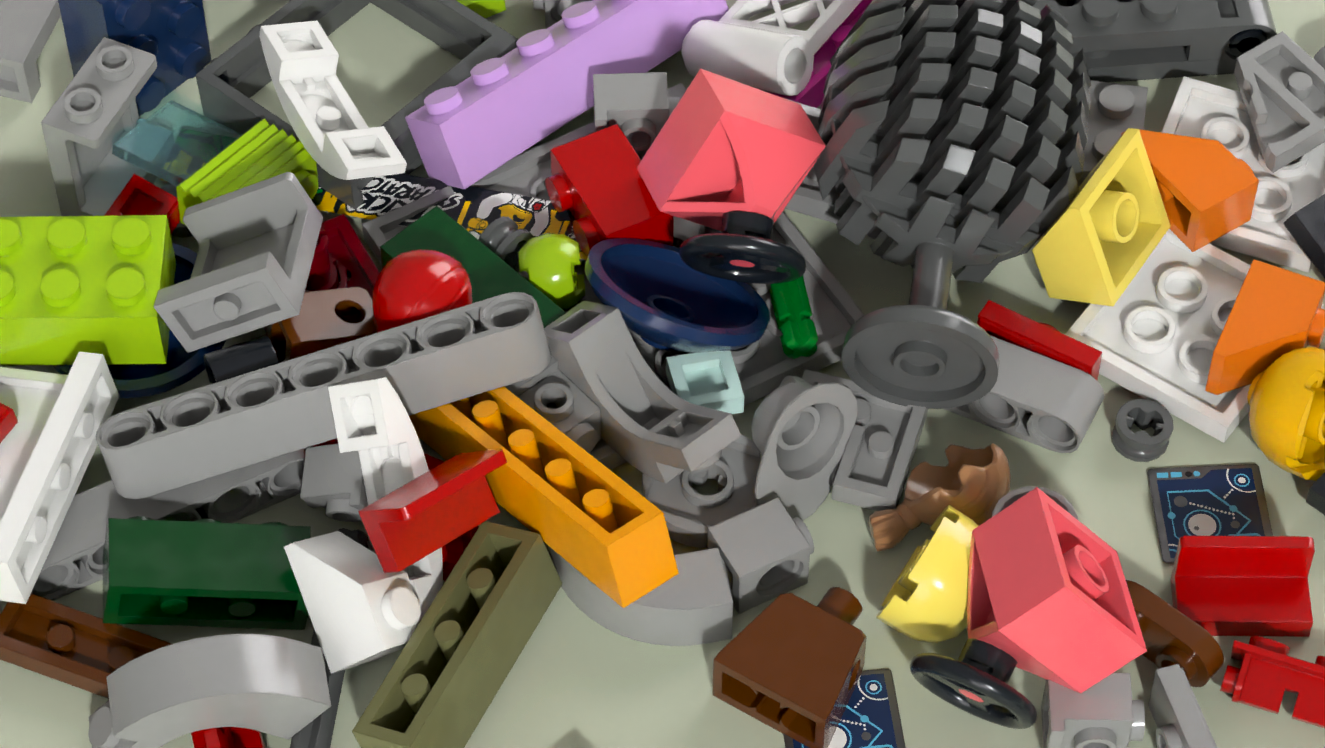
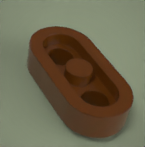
(1174, 637)

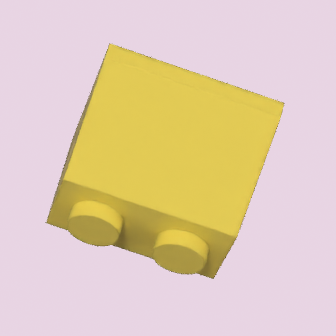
(1105, 229)

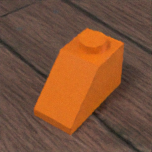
(1200, 186)
(1269, 318)

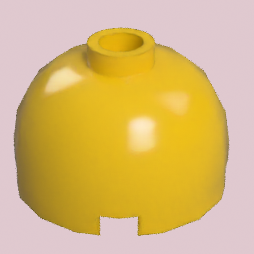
(1290, 412)

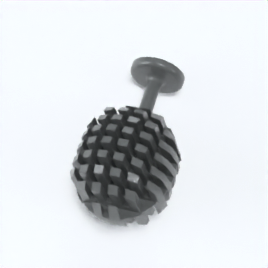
(953, 151)

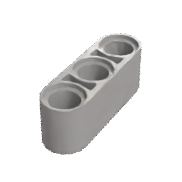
(1037, 400)

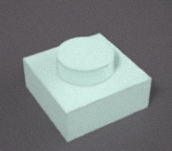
(706, 380)

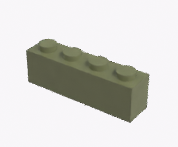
(463, 643)

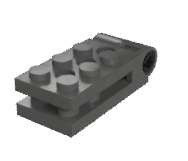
(1163, 36)

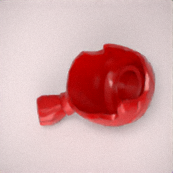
(418, 287)

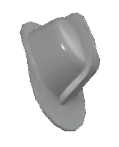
(801, 442)

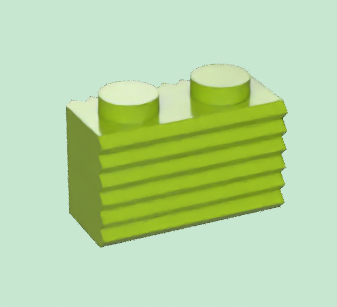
(248, 160)

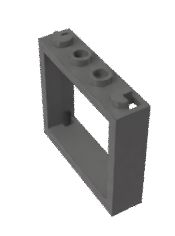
(243, 71)

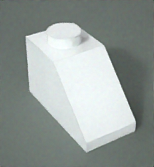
(352, 601)

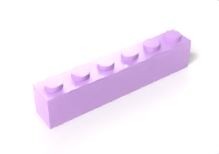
(545, 82)

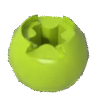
(551, 268)

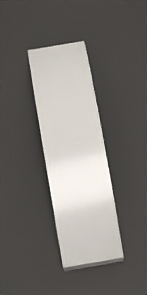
(318, 106)
(377, 426)

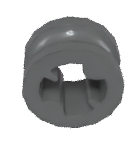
(505, 240)
(1140, 445)

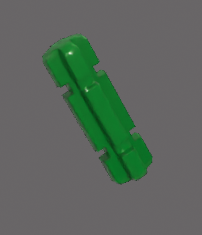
(793, 318)

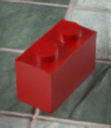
(605, 191)

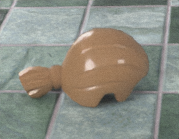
(968, 483)

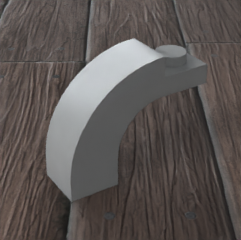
(637, 410)
(681, 612)
(212, 683)

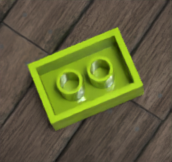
(83, 288)

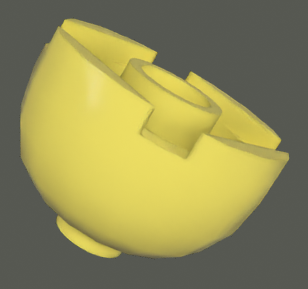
(933, 586)

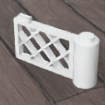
(764, 50)

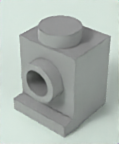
(633, 102)
(562, 405)
(334, 482)
(1092, 719)

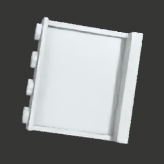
(45, 460)

